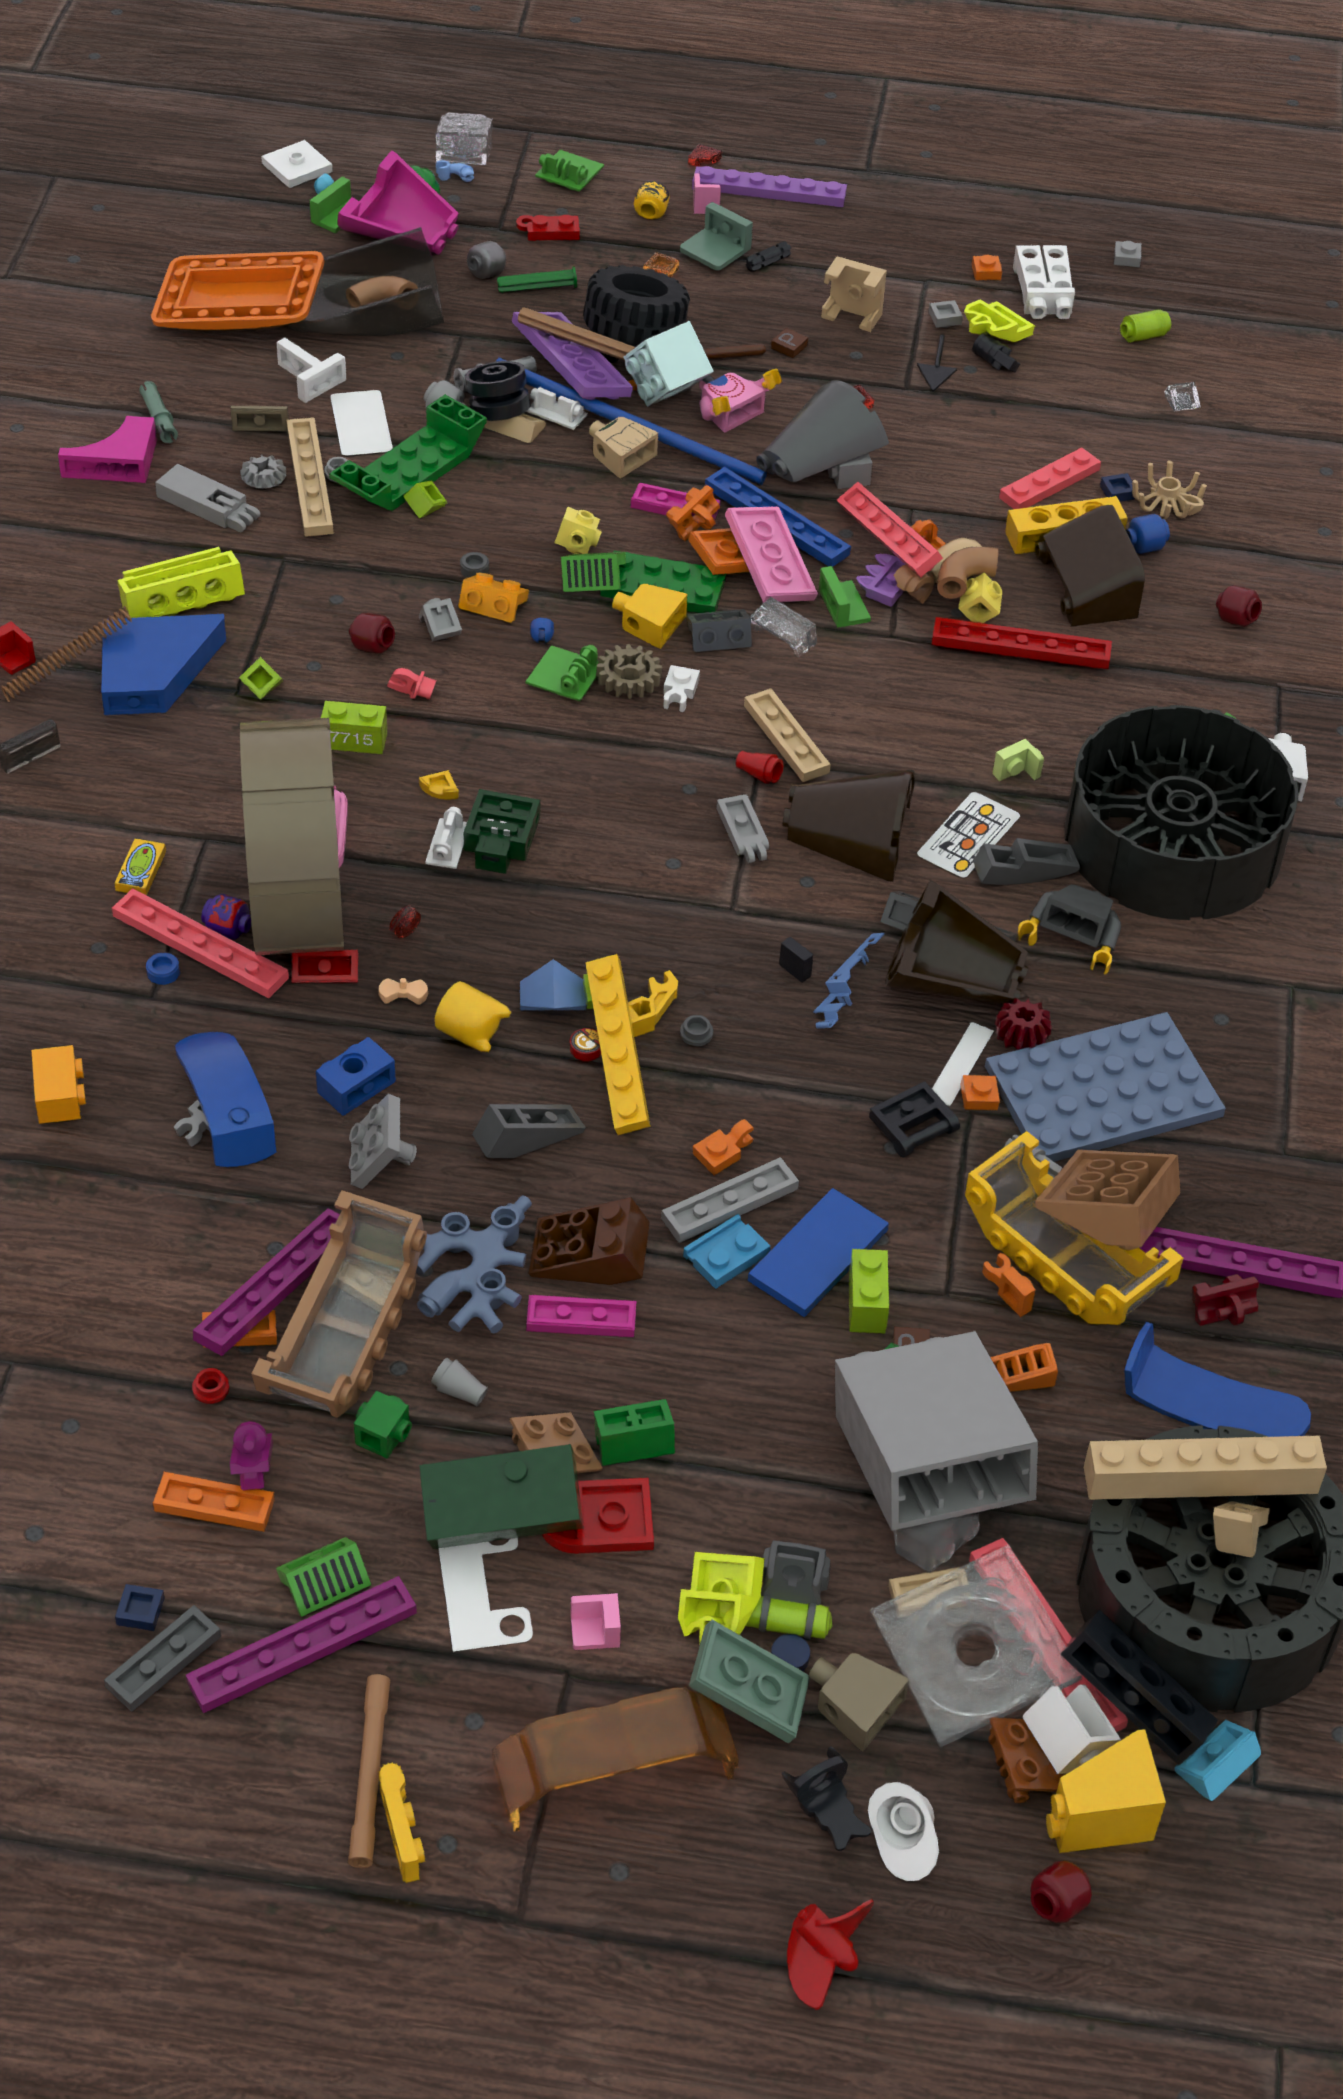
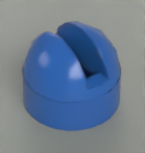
(542, 624)

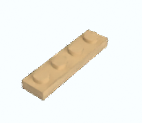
(787, 735)

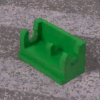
(634, 1432)

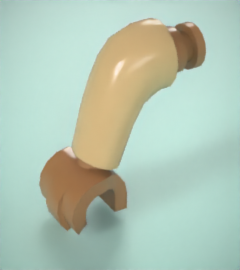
(922, 587)

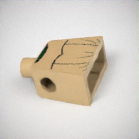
(623, 445)

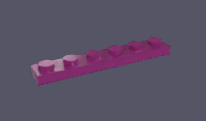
(1247, 1260)
(266, 1287)
(300, 1644)

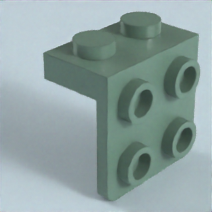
(722, 239)

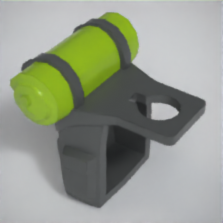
(792, 1591)

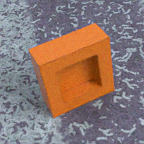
(986, 267)
(979, 1092)

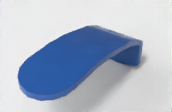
(229, 1098)
(1206, 1397)

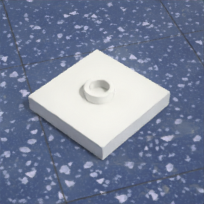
(296, 163)

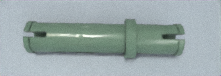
(157, 410)

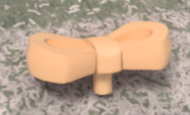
(415, 991)

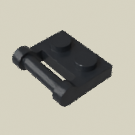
(909, 1110)

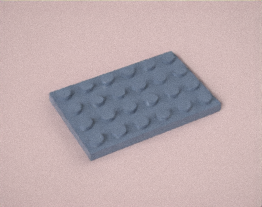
(1105, 1087)

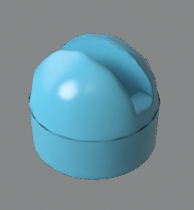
(322, 182)

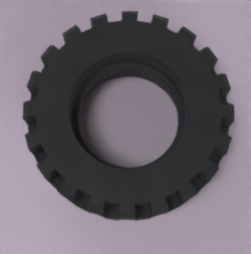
(634, 303)

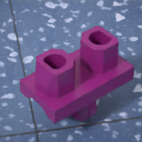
(251, 1454)

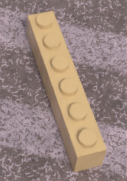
(1204, 1467)

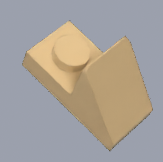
(1238, 1527)

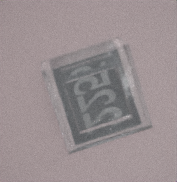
(1183, 396)

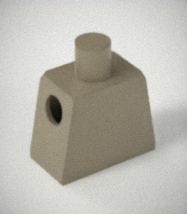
(858, 1696)

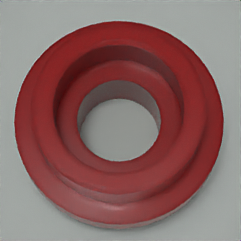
(210, 1378)

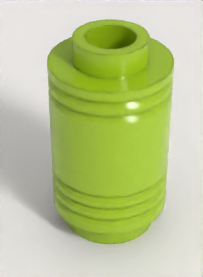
(1145, 325)

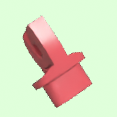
(411, 683)

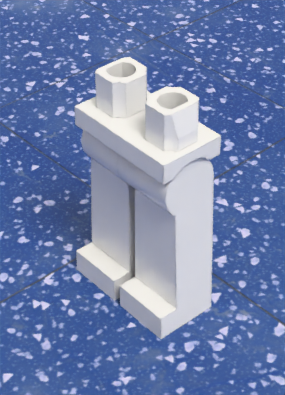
(1045, 281)

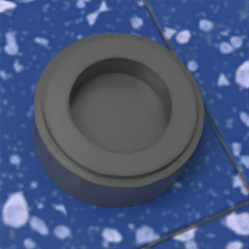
(473, 563)

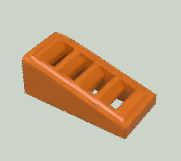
(1031, 1357)

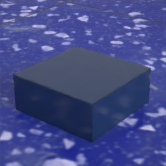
(1117, 485)
(139, 1607)

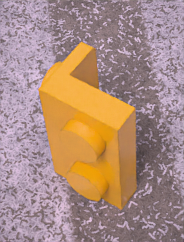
(492, 598)

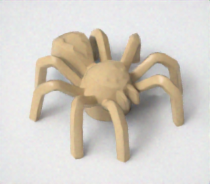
(1170, 494)

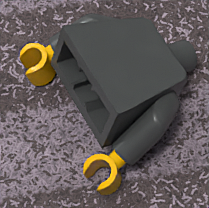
(1079, 915)

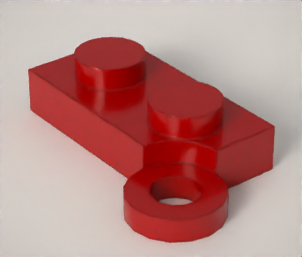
(549, 227)

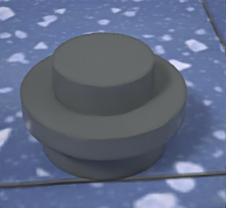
(696, 1030)

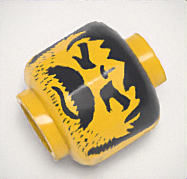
(651, 200)

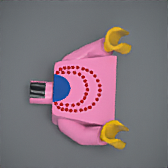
(733, 399)

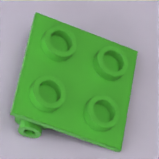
(568, 169)
(566, 672)

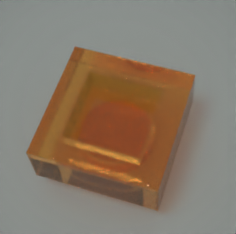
(662, 263)

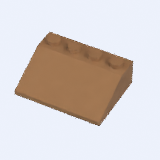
(1113, 1194)

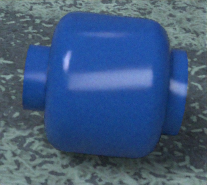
(1148, 533)

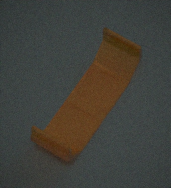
(609, 1742)

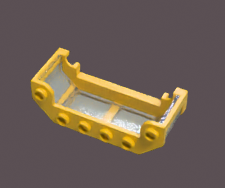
(1085, 1274)

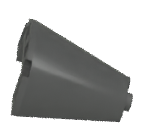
(824, 434)

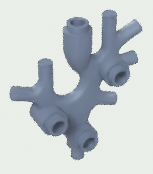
(480, 1277)

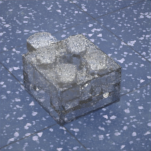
(464, 138)

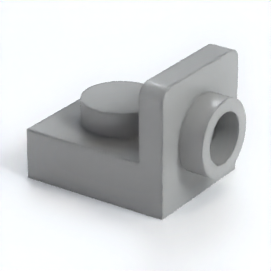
(440, 619)

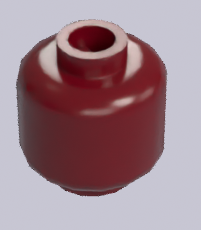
(1239, 605)
(372, 633)
(1060, 1892)

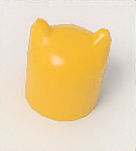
(470, 1016)

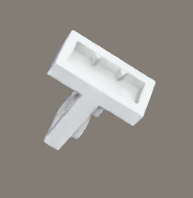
(312, 374)

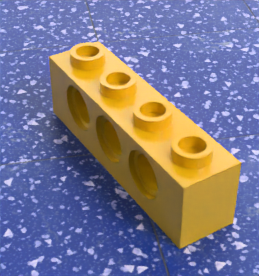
(1028, 524)

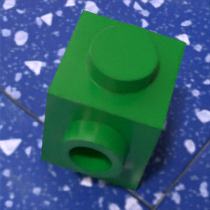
(382, 1424)

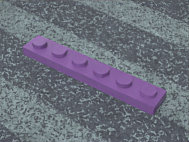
(774, 187)

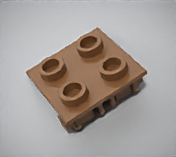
(552, 1431)

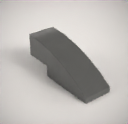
(1024, 862)

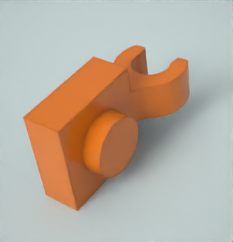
(723, 1150)
(1013, 1287)

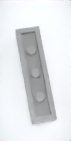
(729, 1199)

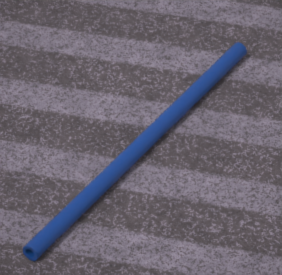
(664, 435)

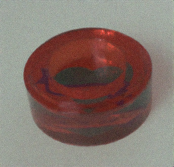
(405, 922)

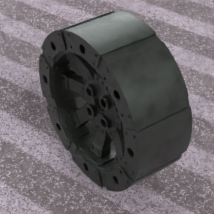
(1189, 774)
(1227, 1665)

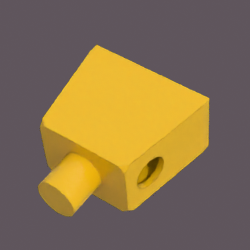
(652, 613)

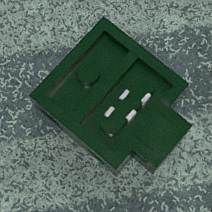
(501, 829)

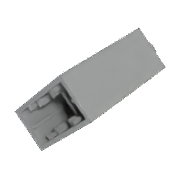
(935, 1430)

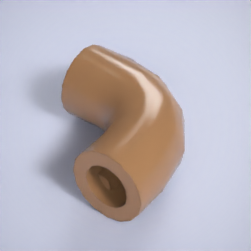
(377, 289)
(962, 565)

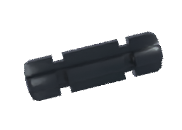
(768, 256)

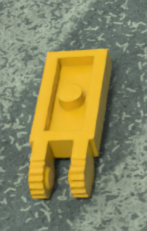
(400, 1819)

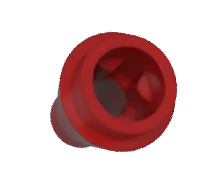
(761, 766)

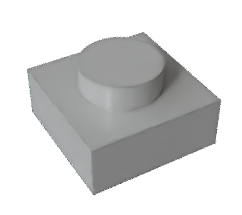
(1127, 253)
(945, 314)

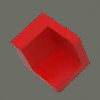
(15, 648)

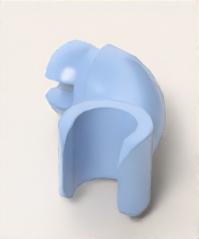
(444, 169)

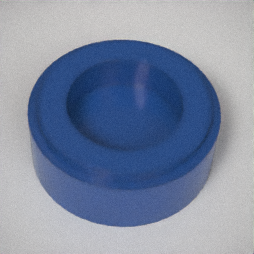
(162, 968)

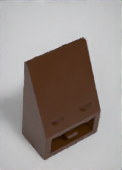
(592, 1244)

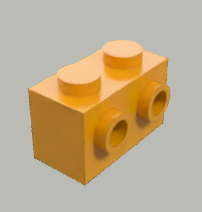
(56, 1084)

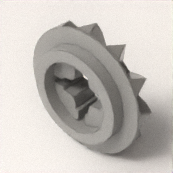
(271, 472)

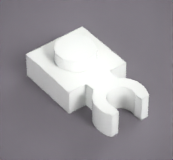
(680, 685)

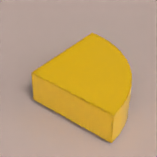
(439, 785)

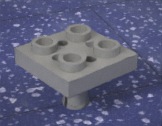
(377, 1142)

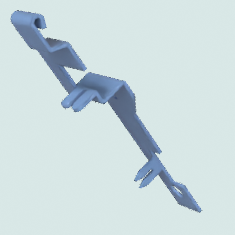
(839, 986)

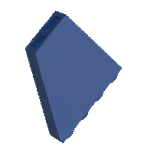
(156, 660)

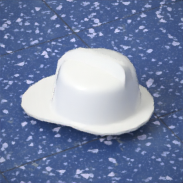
(904, 1830)

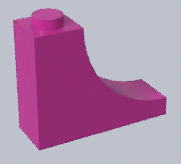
(119, 457)

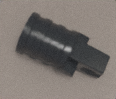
(994, 352)

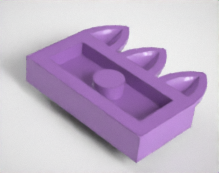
(881, 583)

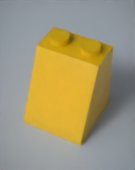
(1108, 1799)

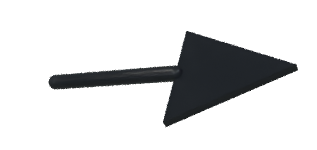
(936, 374)

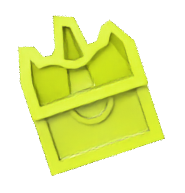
(997, 321)
(721, 1590)

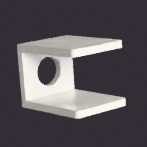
(1070, 1727)

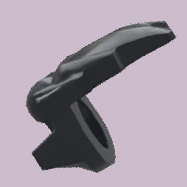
(825, 1799)

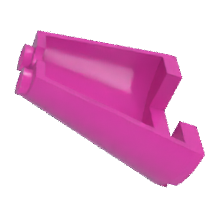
(399, 204)

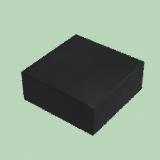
(796, 959)

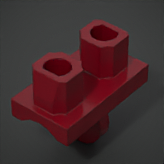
(1225, 1301)

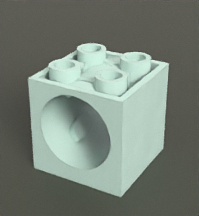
(668, 364)

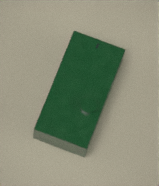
(501, 1496)

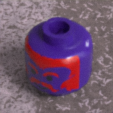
(227, 916)

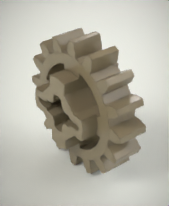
(629, 671)

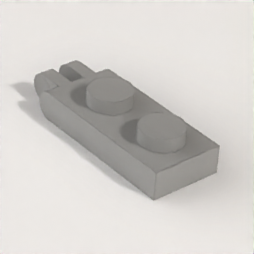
(743, 827)

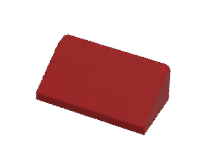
(325, 967)

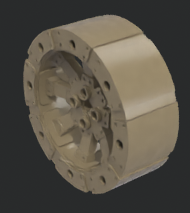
(291, 836)

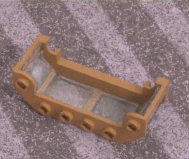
(347, 1307)

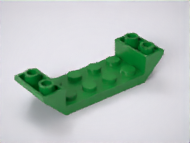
(422, 457)

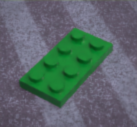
(695, 580)

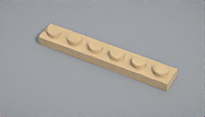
(309, 477)

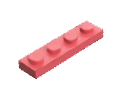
(1050, 479)

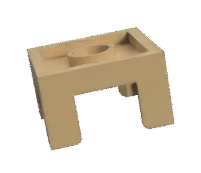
(855, 289)

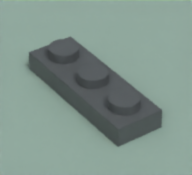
(162, 1658)

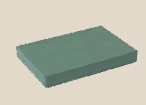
(749, 1681)

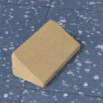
(520, 427)

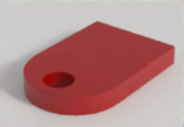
(614, 1518)

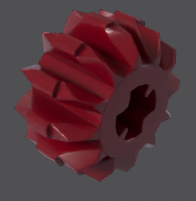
(1023, 1024)

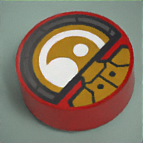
(585, 1044)

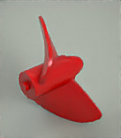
(819, 1946)

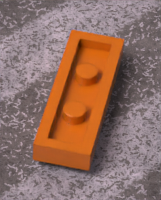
(213, 1501)

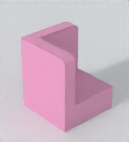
(704, 194)
(595, 1621)

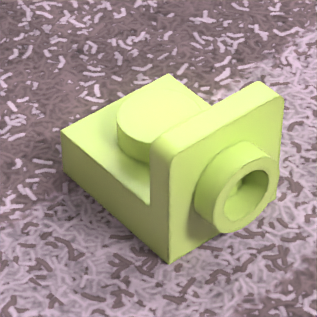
(1017, 758)

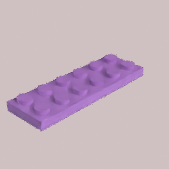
(579, 365)

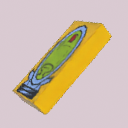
(140, 866)

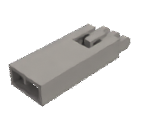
(206, 498)

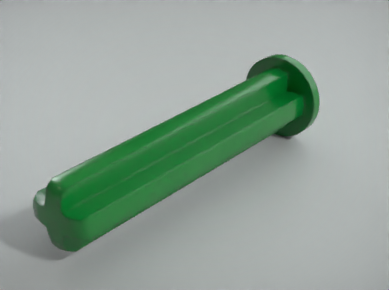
(537, 280)

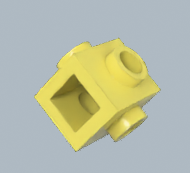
(578, 531)
(981, 599)

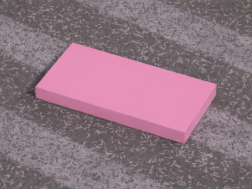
(771, 554)

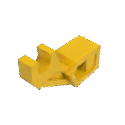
(648, 1011)

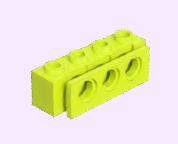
(181, 584)

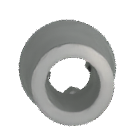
(458, 1382)

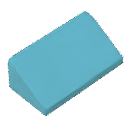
(1220, 1759)

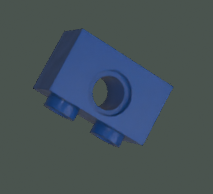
(355, 1076)

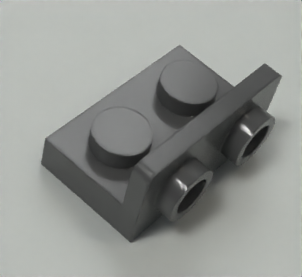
(720, 630)

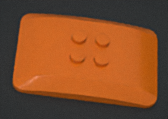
(238, 290)

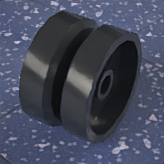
(498, 390)

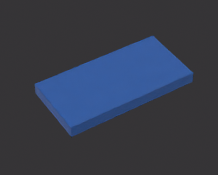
(817, 1252)

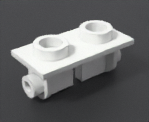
(564, 412)
(447, 840)

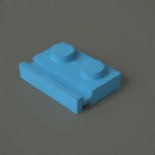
(726, 1251)

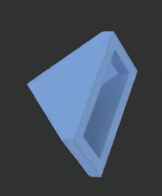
(552, 989)

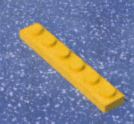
(617, 1045)

